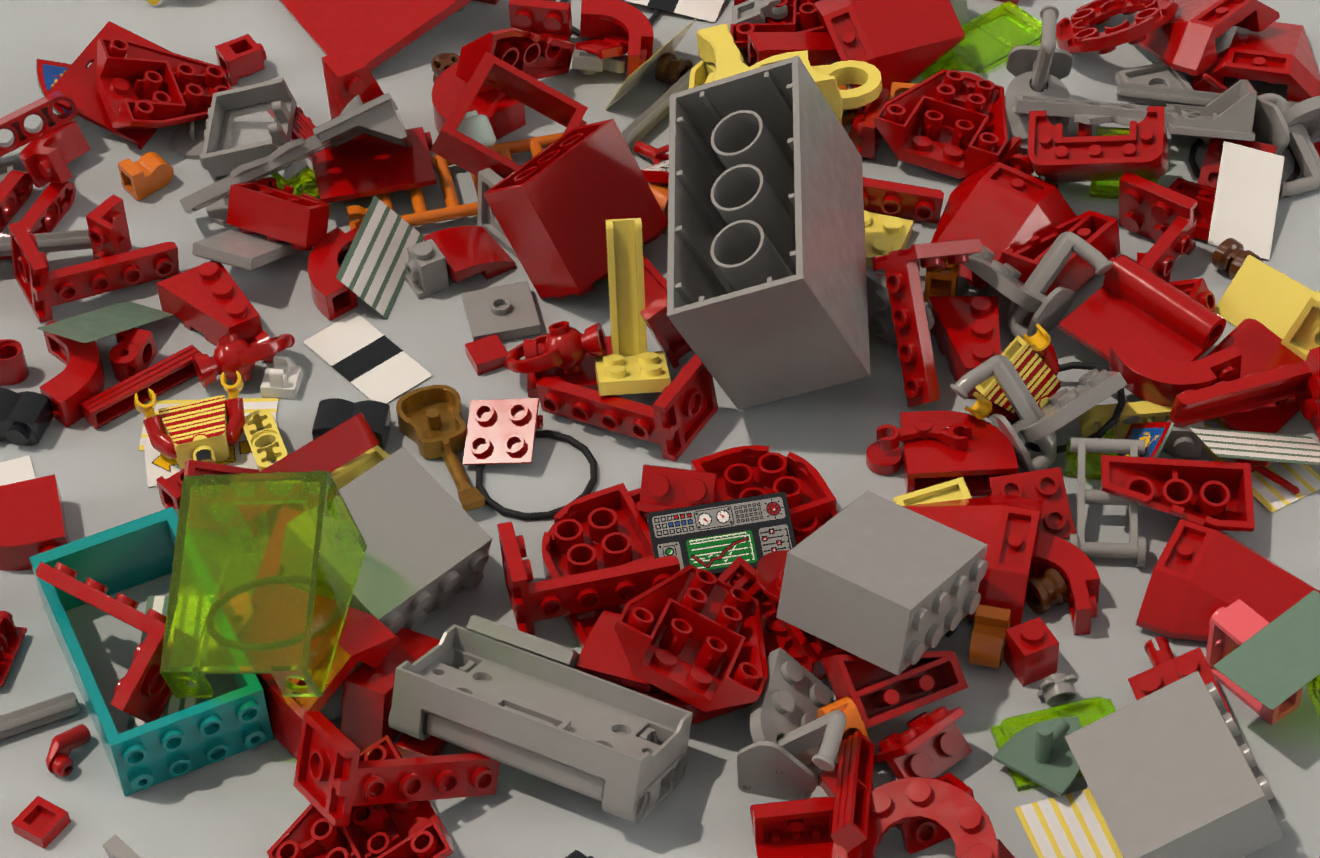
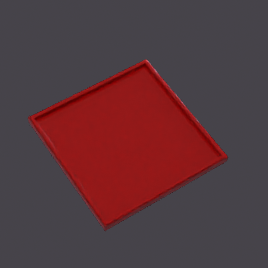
(369, 26)

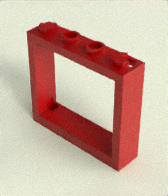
(515, 83)

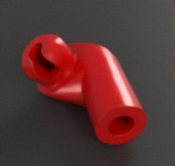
(58, 756)

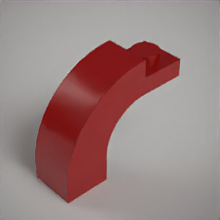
(620, 22)
(48, 155)
(324, 262)
(1160, 378)
(77, 382)
(1078, 573)

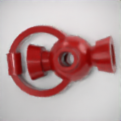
(560, 348)
(238, 355)

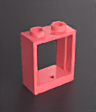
(1228, 631)

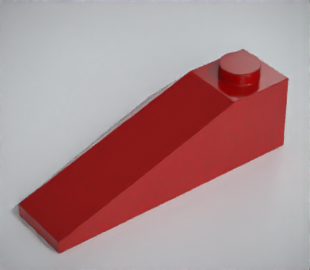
(527, 51)
(1194, 490)

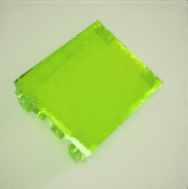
(259, 580)

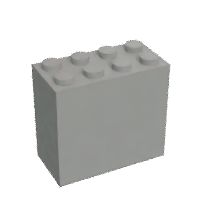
(416, 540)
(882, 582)
(1177, 777)

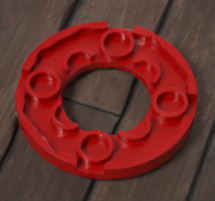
(1080, 35)
(931, 801)

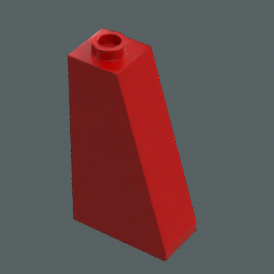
(767, 44)

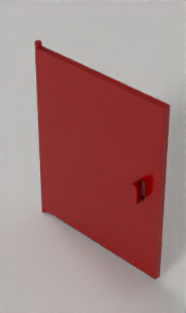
(82, 85)

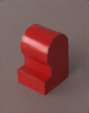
(132, 353)

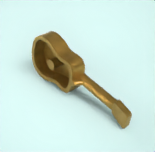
(436, 424)

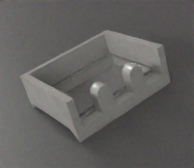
(247, 125)

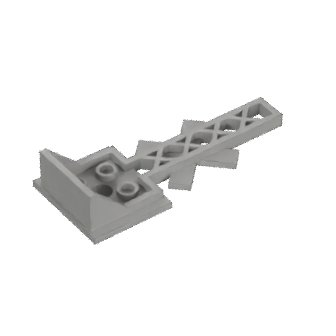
(1225, 117)
(373, 118)

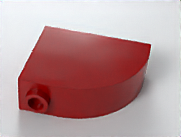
(502, 110)
(933, 462)
(30, 521)

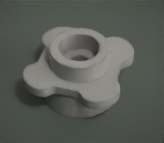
(1058, 689)

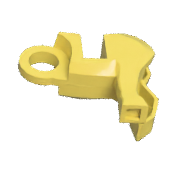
(718, 47)

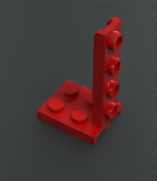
(902, 200)
(1160, 216)
(85, 279)
(909, 310)
(656, 316)
(1255, 390)
(671, 421)
(574, 592)
(143, 688)
(336, 780)

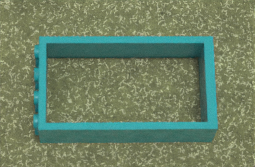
(178, 741)

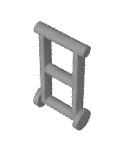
(1137, 544)

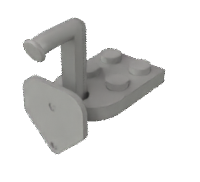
(1034, 71)
(1283, 124)
(1031, 295)
(1038, 423)
(789, 733)

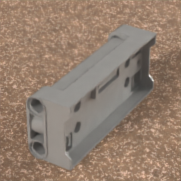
(544, 720)

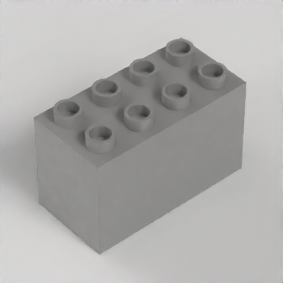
(767, 235)

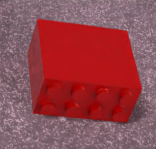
(559, 207)

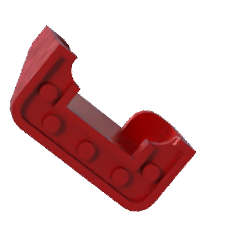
(1098, 157)

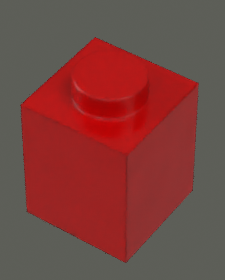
(1031, 651)

